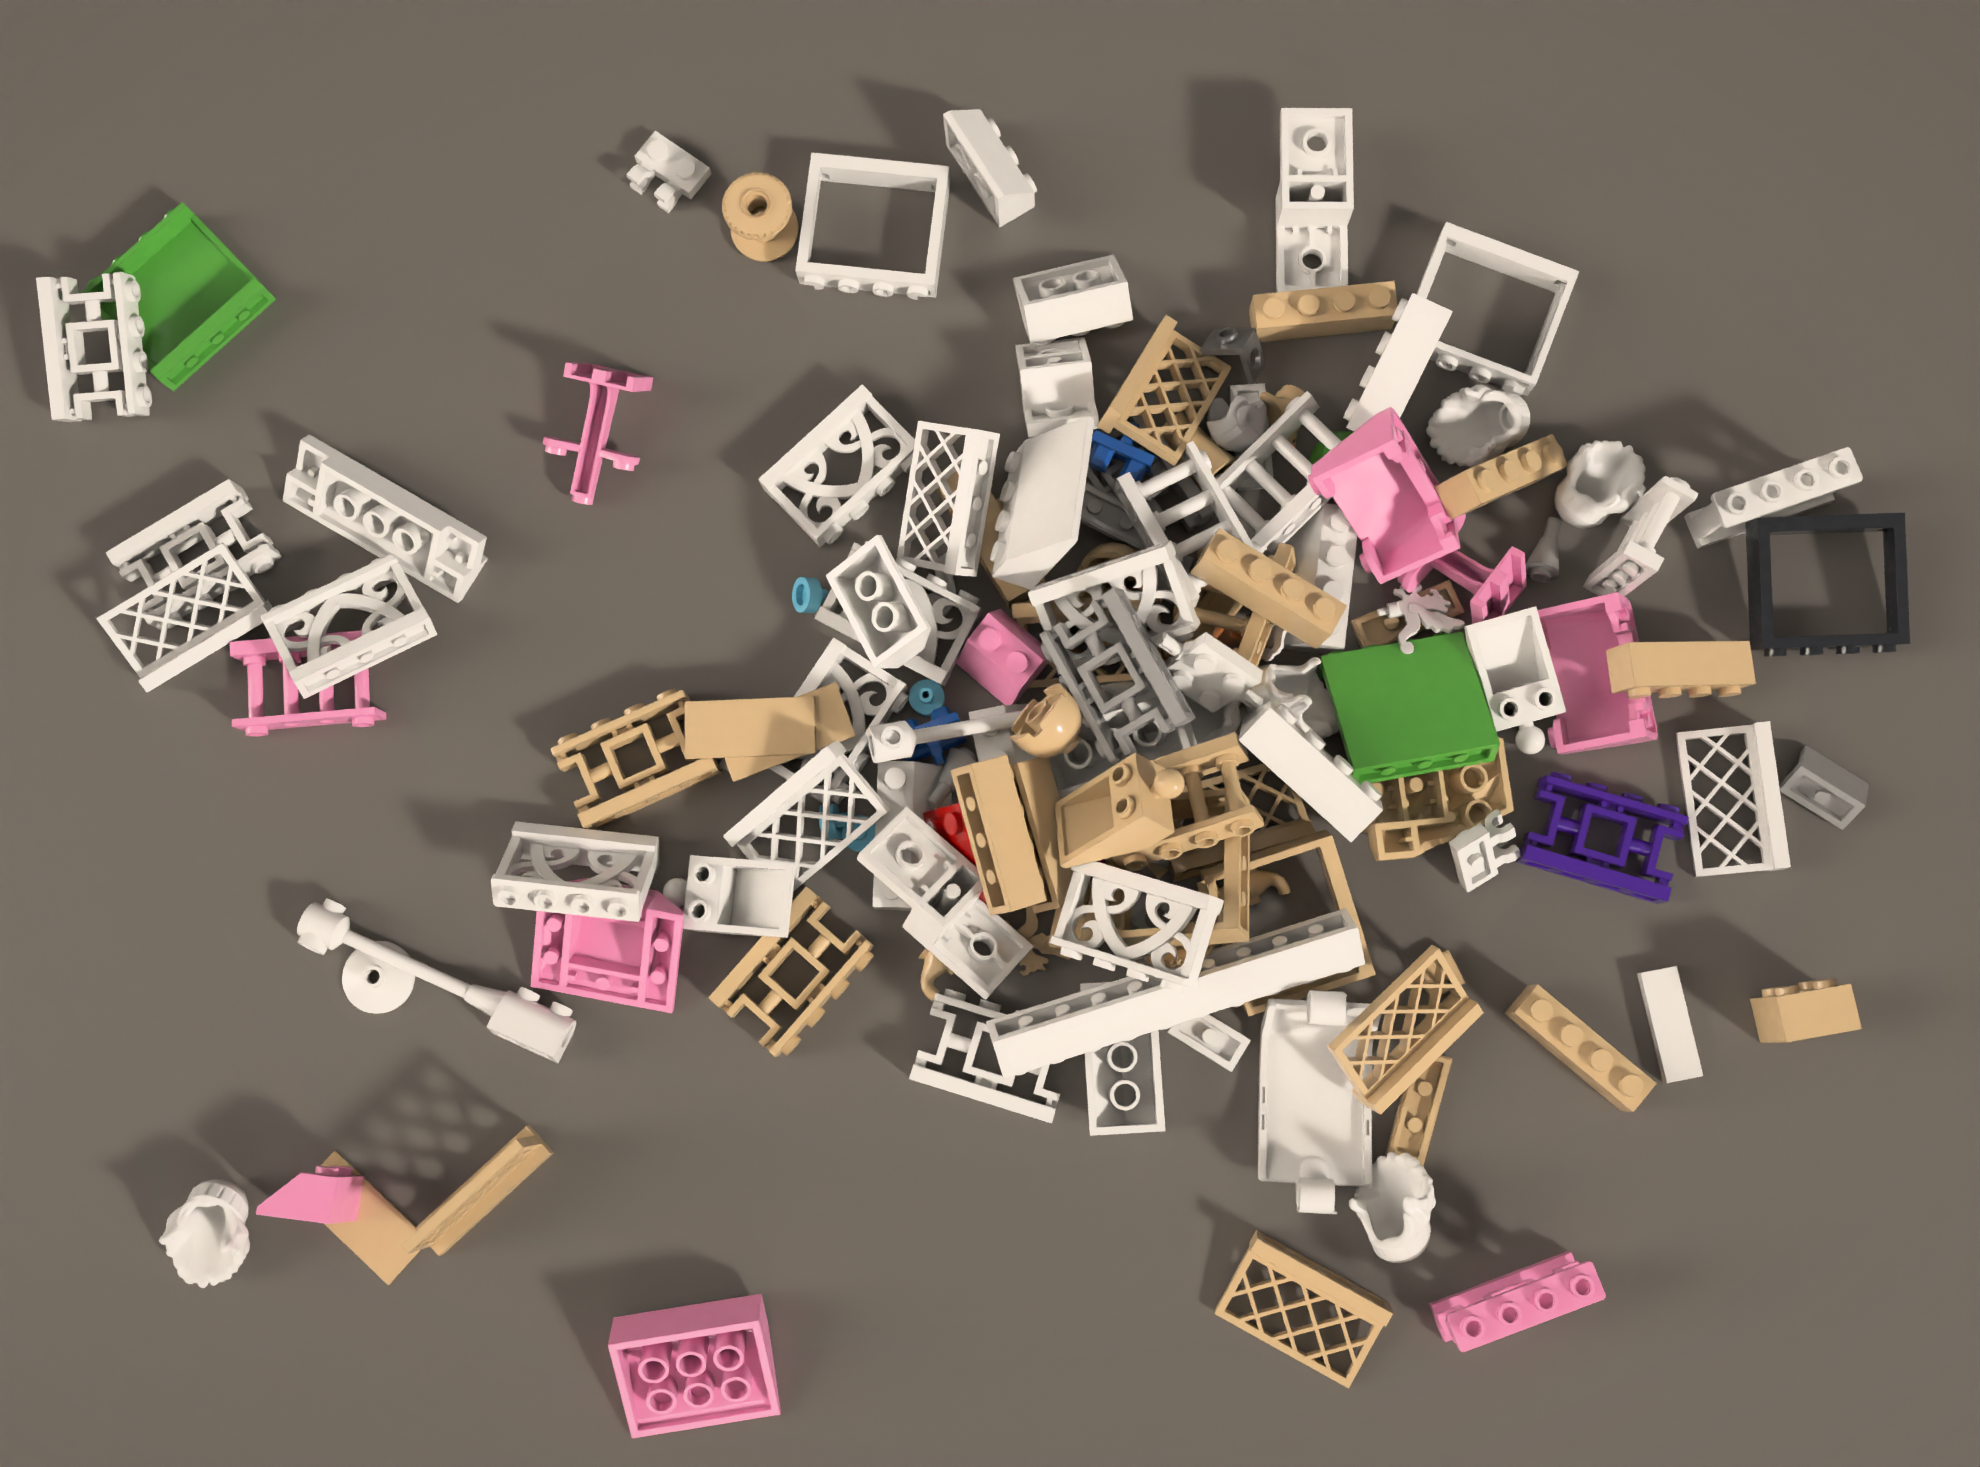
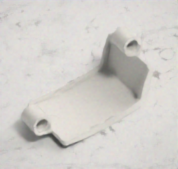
(1307, 1115)

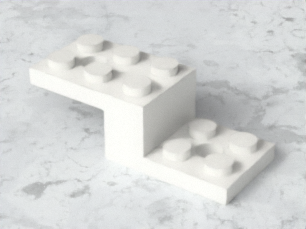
(1314, 198)
(944, 902)

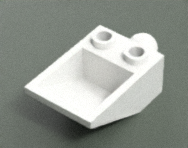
(1516, 669)
(735, 896)

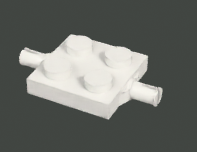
(1211, 672)

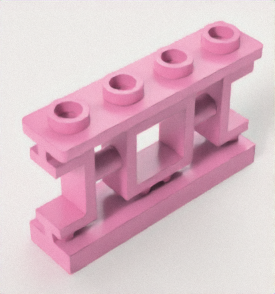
(1517, 1301)

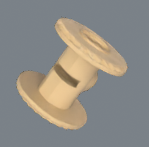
(760, 216)

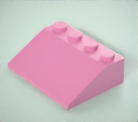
(694, 1365)

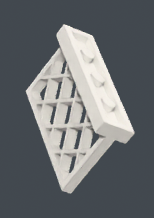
(968, 501)
(195, 647)
(795, 791)
(1765, 793)

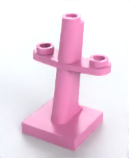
(604, 391)
(1492, 588)

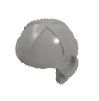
(1236, 425)

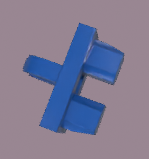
(1106, 447)
(939, 717)

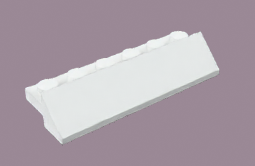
(384, 518)

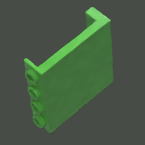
(190, 294)
(1411, 709)

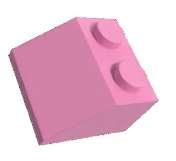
(1002, 657)
(319, 1196)

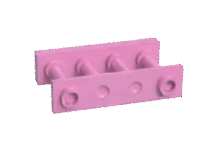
(254, 656)

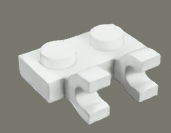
(671, 164)
(1479, 851)

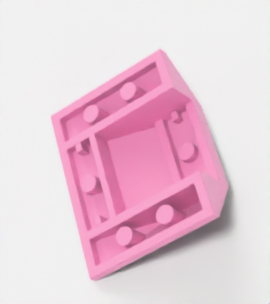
(612, 957)

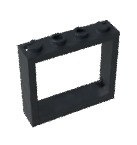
(1760, 582)

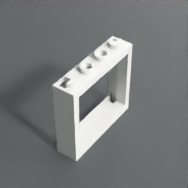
(881, 174)
(1516, 264)

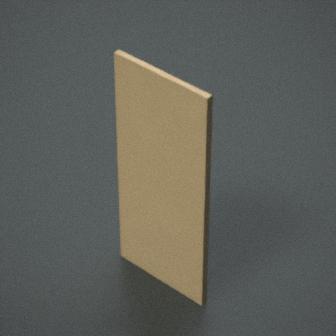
(831, 724)
(750, 727)
(377, 1231)

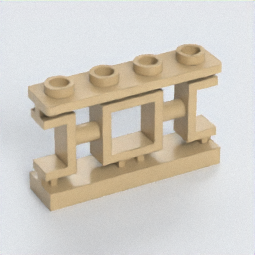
(647, 787)
(769, 951)

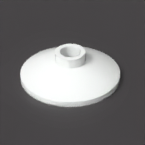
(384, 995)

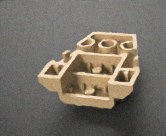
(1437, 807)

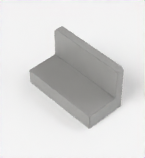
(1825, 788)

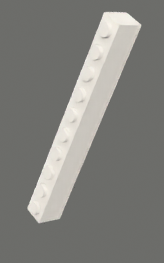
(1137, 1007)

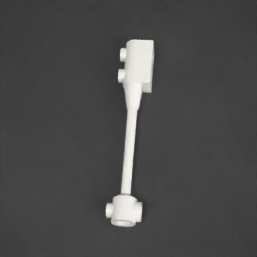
(899, 740)
(513, 1015)

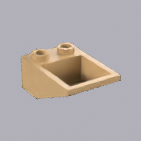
(1117, 812)

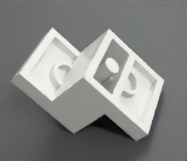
(1056, 384)

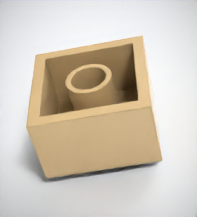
(1805, 1011)

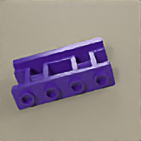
(1595, 864)

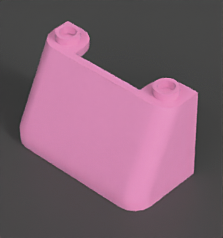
(1387, 497)
(1577, 645)

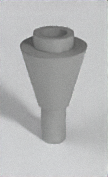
(1544, 560)
(955, 759)

